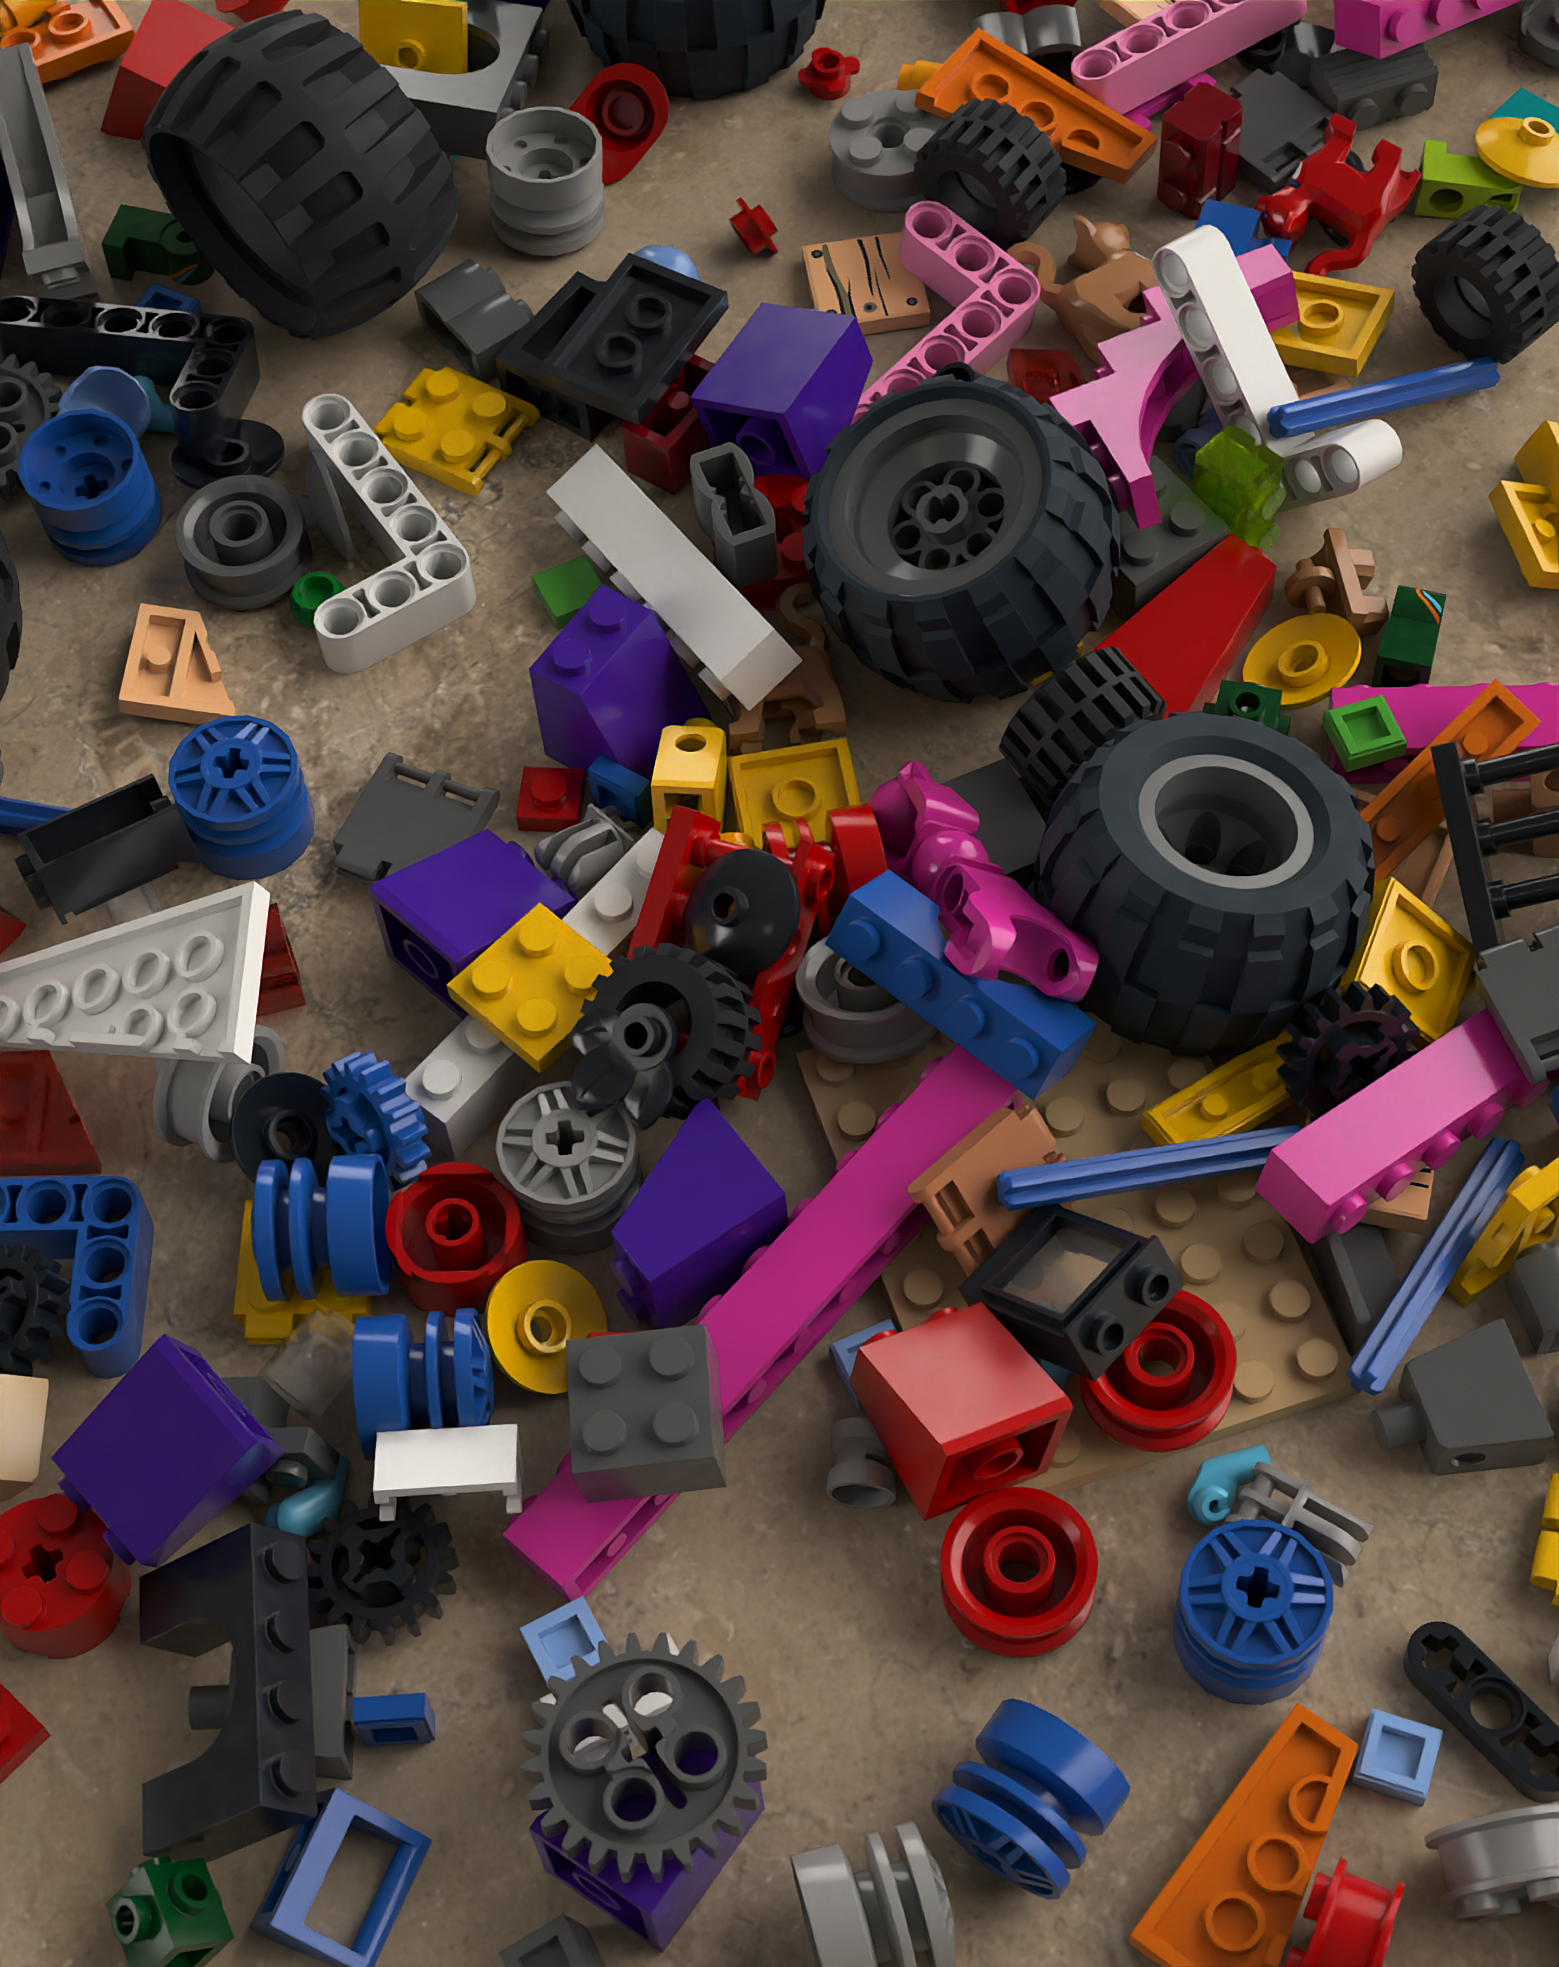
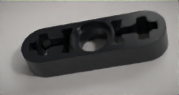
(1490, 1679)

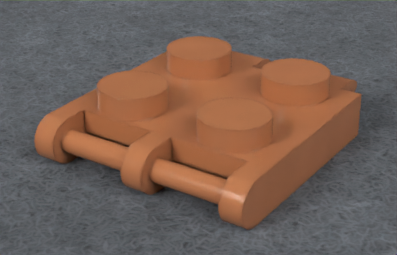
(967, 1184)

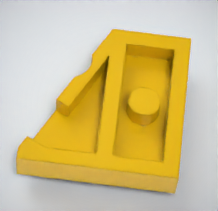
(1523, 1220)

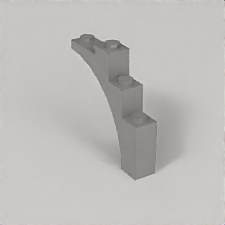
(39, 183)

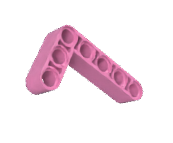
(1176, 47)
(986, 286)

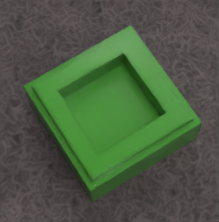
(566, 588)
(1364, 733)

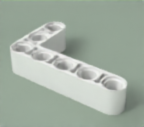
(1248, 375)
(430, 567)

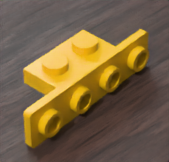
(1531, 509)

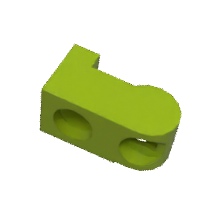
(1459, 183)

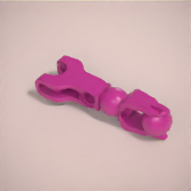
(990, 917)

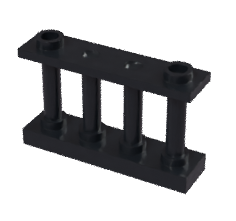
(1478, 839)

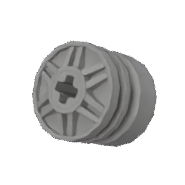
(545, 180)
(572, 1198)
(876, 1911)

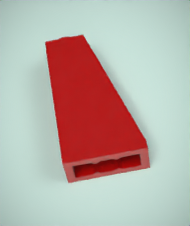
(1199, 624)

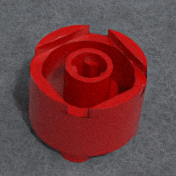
(454, 1237)
(85, 1597)

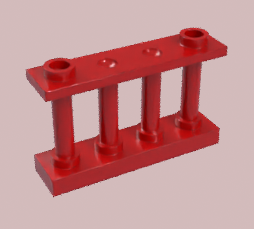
(686, 851)

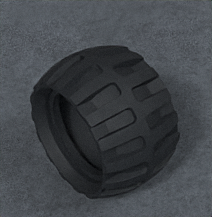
(302, 173)

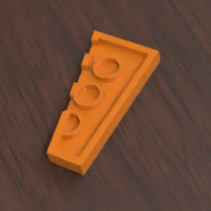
(74, 37)
(1077, 124)
(1255, 1859)

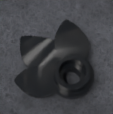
(1289, 51)
(620, 1070)

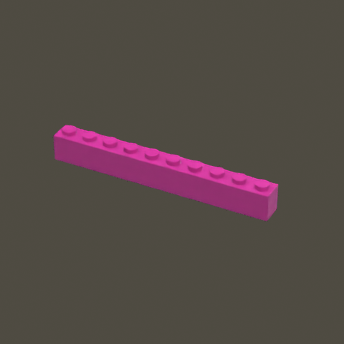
(780, 1305)

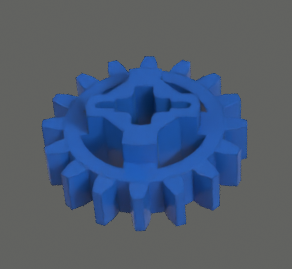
(376, 1116)

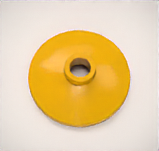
(1520, 150)
(1304, 658)
(559, 1303)

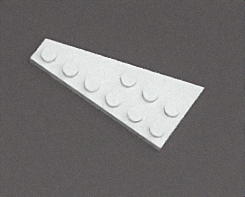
(148, 987)

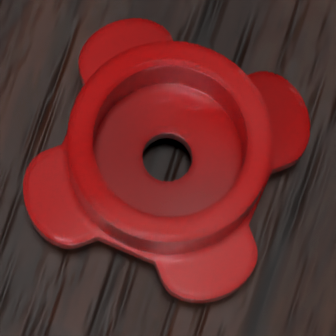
(829, 73)
(754, 228)

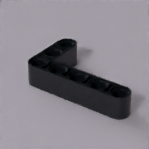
(201, 355)

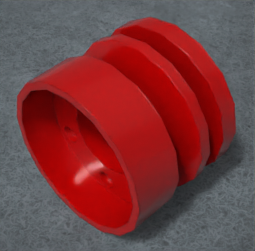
(858, 852)

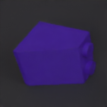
(785, 388)
(611, 686)
(457, 905)
(694, 1222)
(163, 1454)
(642, 1906)

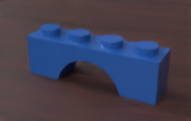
(1011, 1028)

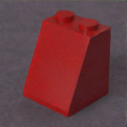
(160, 49)
(959, 1407)

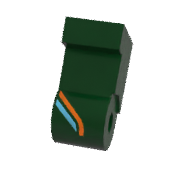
(152, 244)
(1410, 636)

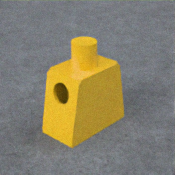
(690, 765)

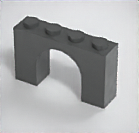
(502, 63)

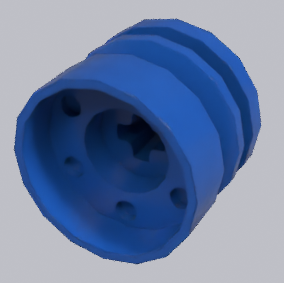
(90, 487)
(242, 797)
(312, 1227)
(420, 1383)
(1242, 1649)
(1031, 1798)

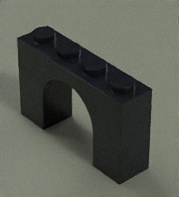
(262, 1763)

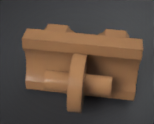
(1333, 584)

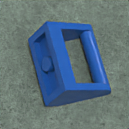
(306, 1865)

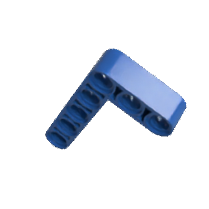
(96, 1251)

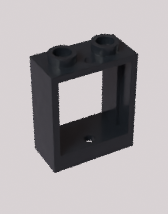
(531, 346)

